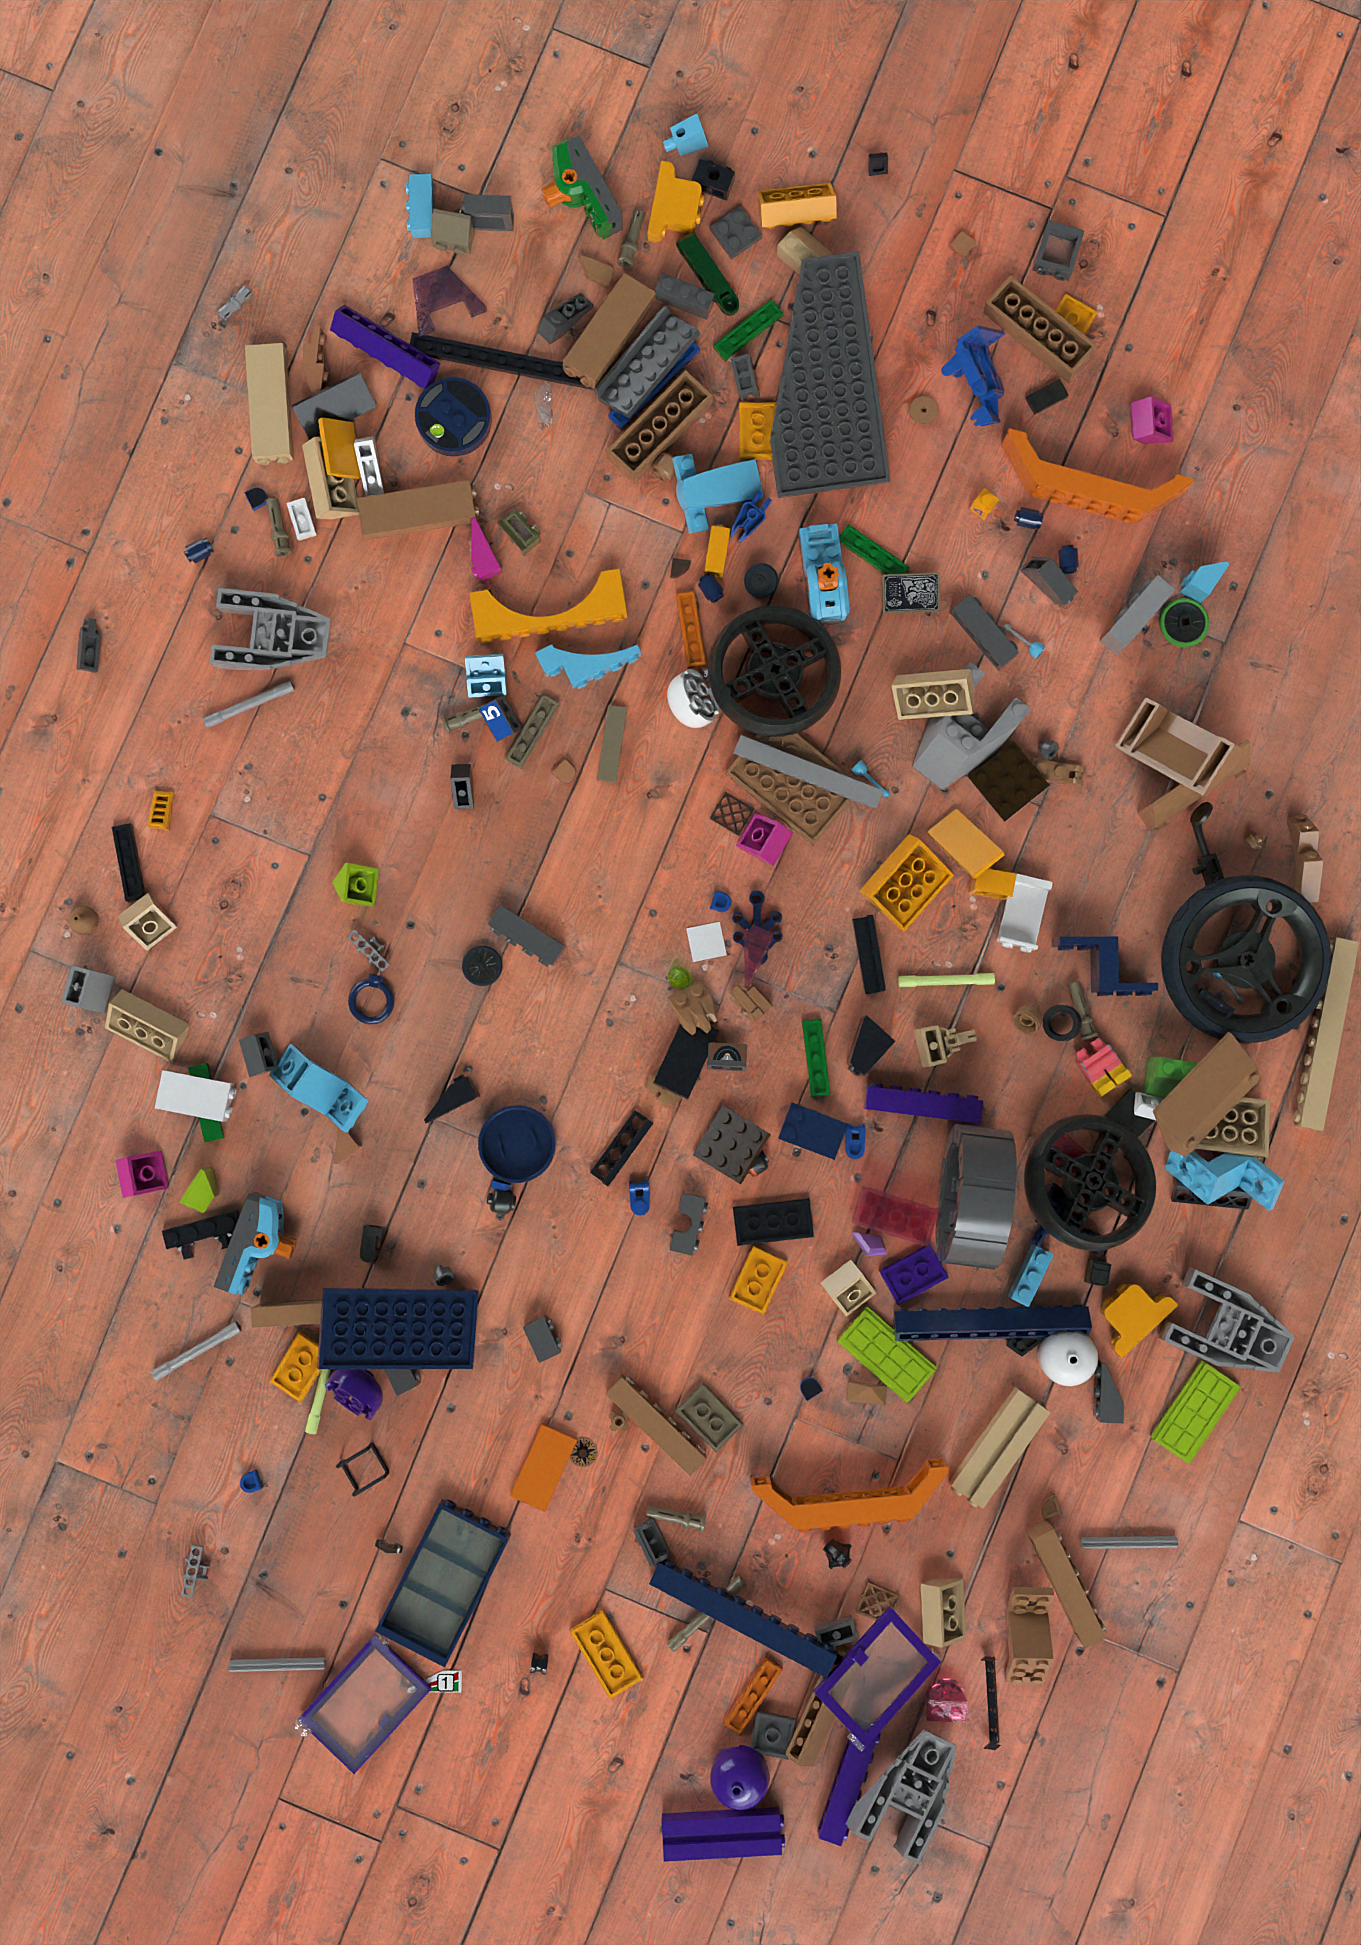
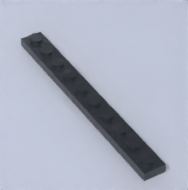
(494, 359)

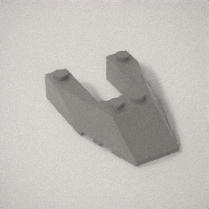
(280, 632)
(962, 743)
(1240, 1333)
(914, 1785)

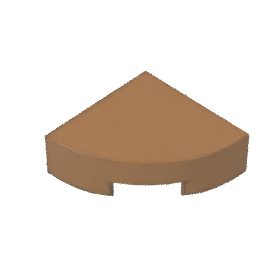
(1051, 1507)

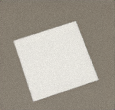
(706, 941)

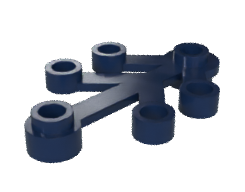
(757, 921)

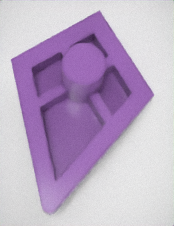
(870, 1244)

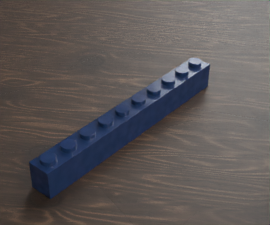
(989, 1323)
(744, 1618)

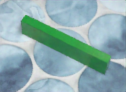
(748, 330)
(871, 552)
(815, 1058)
(211, 1129)

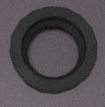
(1077, 1023)

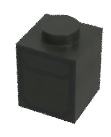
(1098, 1272)

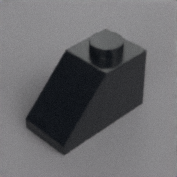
(462, 786)

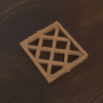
(864, 1598)

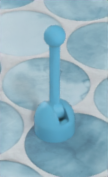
(861, 769)

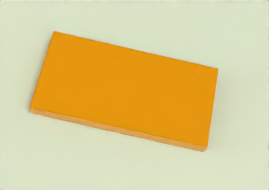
(965, 843)
(606, 1654)

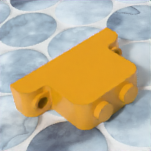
(674, 204)
(1133, 1315)

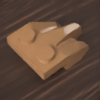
(694, 1007)

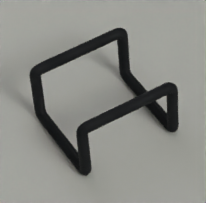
(342, 1464)

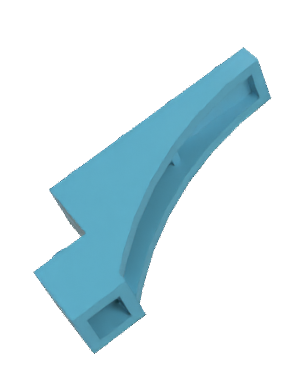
(582, 667)

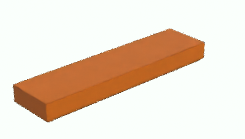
(690, 629)
(753, 1696)

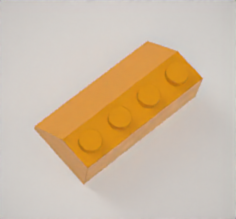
(797, 205)

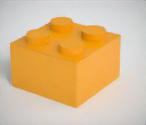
(994, 883)

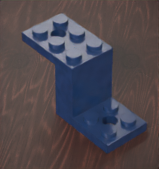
(1104, 965)

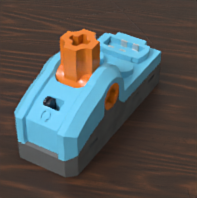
(824, 574)
(258, 1219)

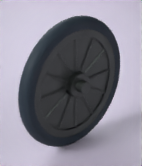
(482, 965)

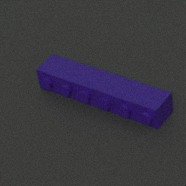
(384, 346)
(923, 1104)
(845, 1792)

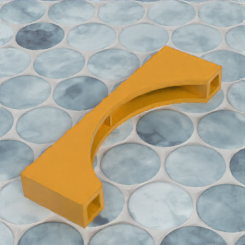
(602, 604)

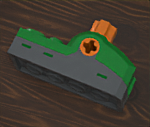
(581, 184)

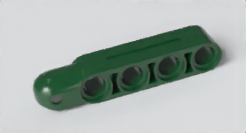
(708, 273)

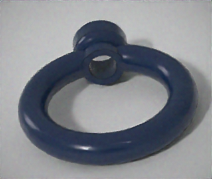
(377, 982)

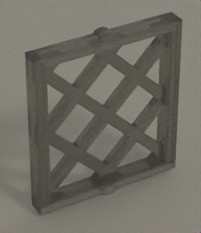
(739, 802)

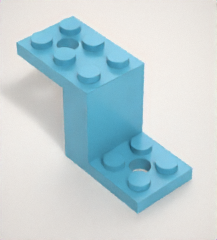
(319, 1088)
(1225, 1174)

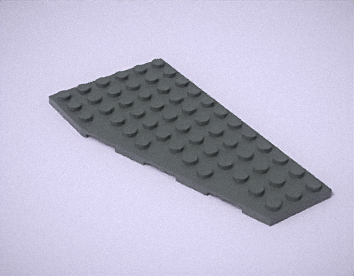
(828, 398)

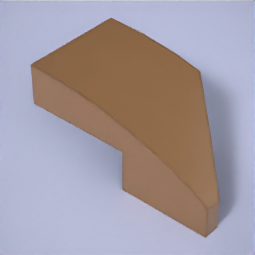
(596, 271)

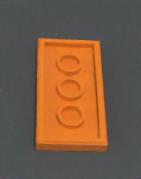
(543, 1467)

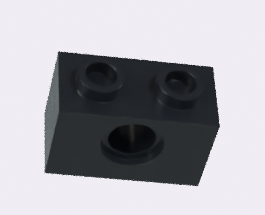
(719, 188)

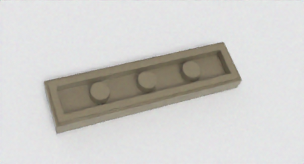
(532, 731)
(612, 744)

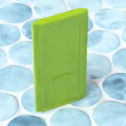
(890, 1360)
(1195, 1412)

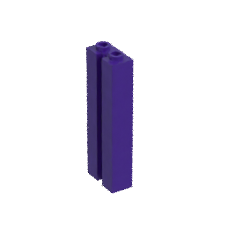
(722, 1834)

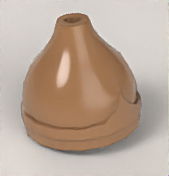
(83, 920)
(1027, 1019)

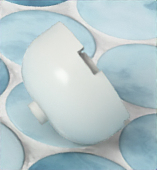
(685, 700)
(1055, 1357)

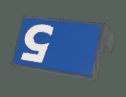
(500, 718)

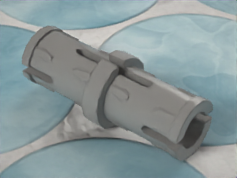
(234, 302)

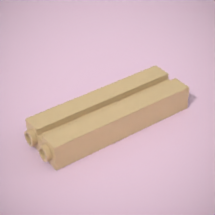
(269, 403)
(998, 1448)

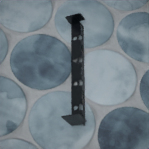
(992, 1745)

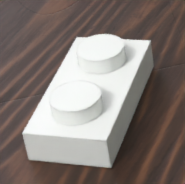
(301, 519)

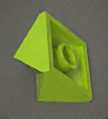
(357, 884)
(201, 1190)

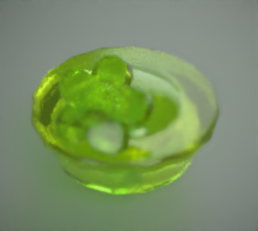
(679, 977)

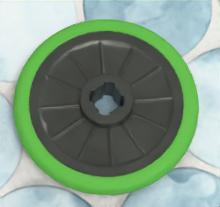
(1172, 626)

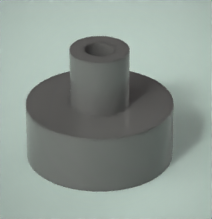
(1048, 749)
(443, 1275)

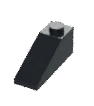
(455, 1096)

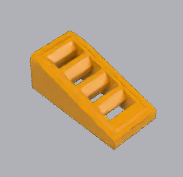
(154, 808)

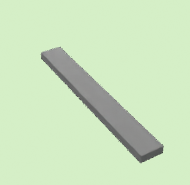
(808, 772)

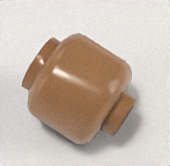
(664, 466)

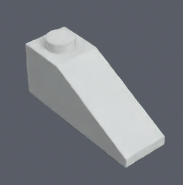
(369, 466)

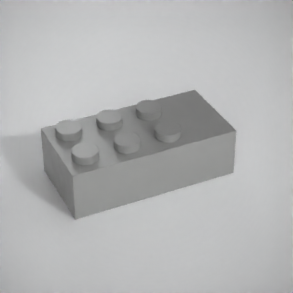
(1137, 614)

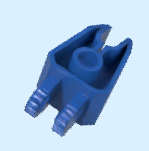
(752, 514)

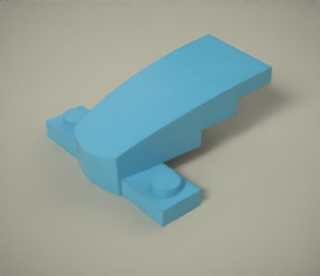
(713, 488)

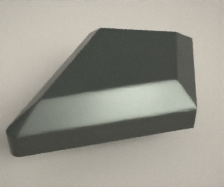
(1023, 1345)

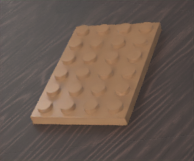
(797, 803)

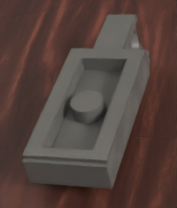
(88, 647)

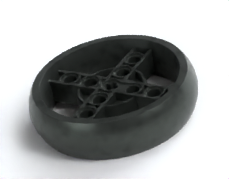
(820, 646)
(1114, 1136)

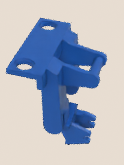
(974, 361)

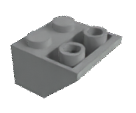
(88, 989)

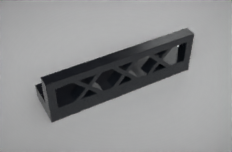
(869, 954)
(628, 1151)
(1228, 1202)

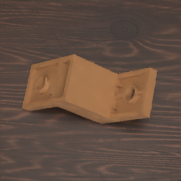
(1029, 1635)

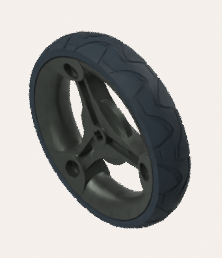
(1313, 967)

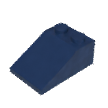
(813, 1131)

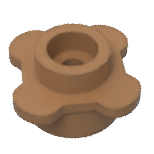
(1254, 841)
(615, 1425)

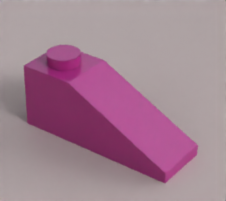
(481, 555)

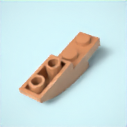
(313, 360)

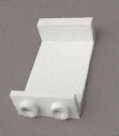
(1024, 913)
(195, 1096)

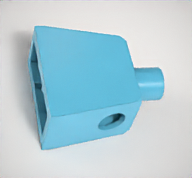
(687, 136)

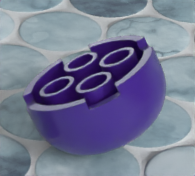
(361, 1386)
(739, 1777)

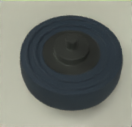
(761, 580)

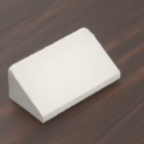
(1145, 1105)

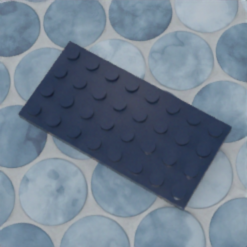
(397, 1328)

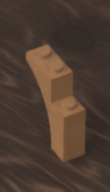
(1307, 860)

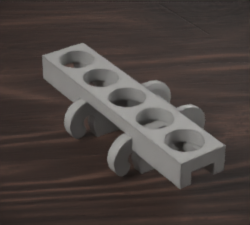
(367, 944)
(197, 1560)

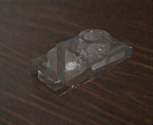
(544, 412)

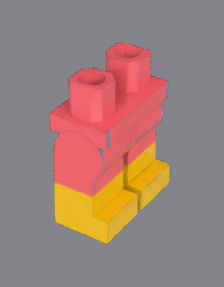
(1101, 1067)

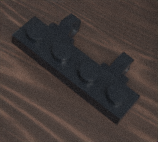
(186, 1235)

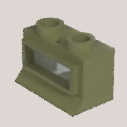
(519, 531)

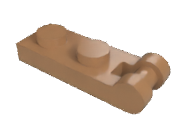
(1059, 772)

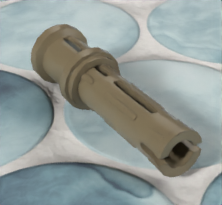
(629, 246)
(279, 535)
(461, 719)
(1087, 1029)
(686, 1519)

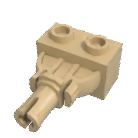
(936, 1043)

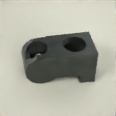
(369, 1242)

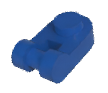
(855, 1148)
(639, 1204)

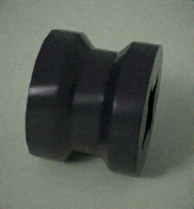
(539, 1663)

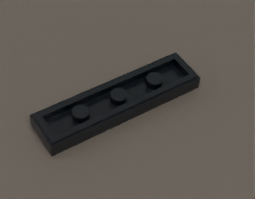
(128, 862)

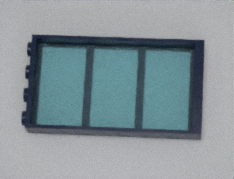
(443, 1582)

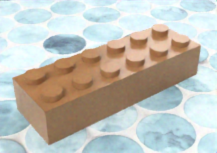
(1040, 329)
(659, 426)
(1068, 1588)

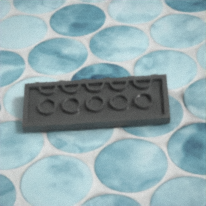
(645, 362)

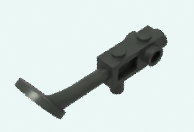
(1208, 863)

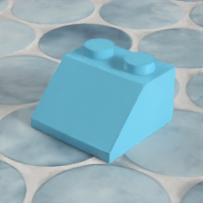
(1202, 581)

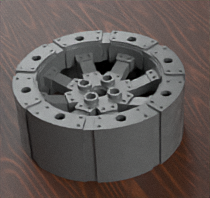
(976, 1196)

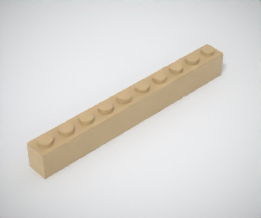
(1326, 1038)

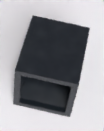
(868, 1046)

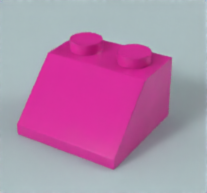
(1151, 421)
(764, 839)
(141, 1174)

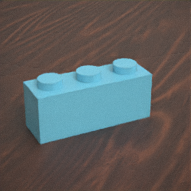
(420, 205)
(1030, 1275)

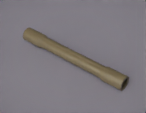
(682, 1636)

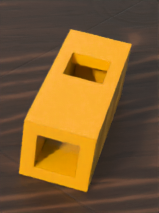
(717, 550)

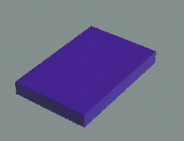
(913, 1274)

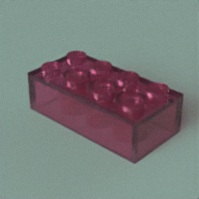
(895, 1216)

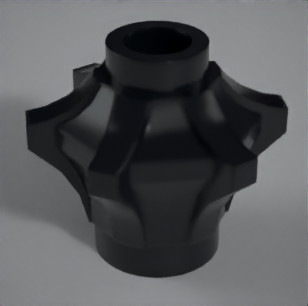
(837, 1554)

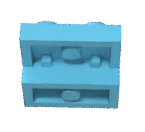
(486, 675)

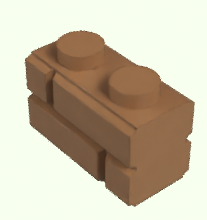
(751, 1000)

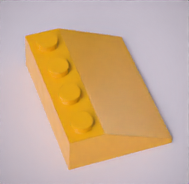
(906, 882)

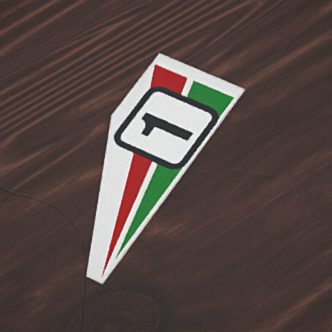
(446, 1681)

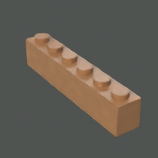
(656, 1424)
(813, 1725)

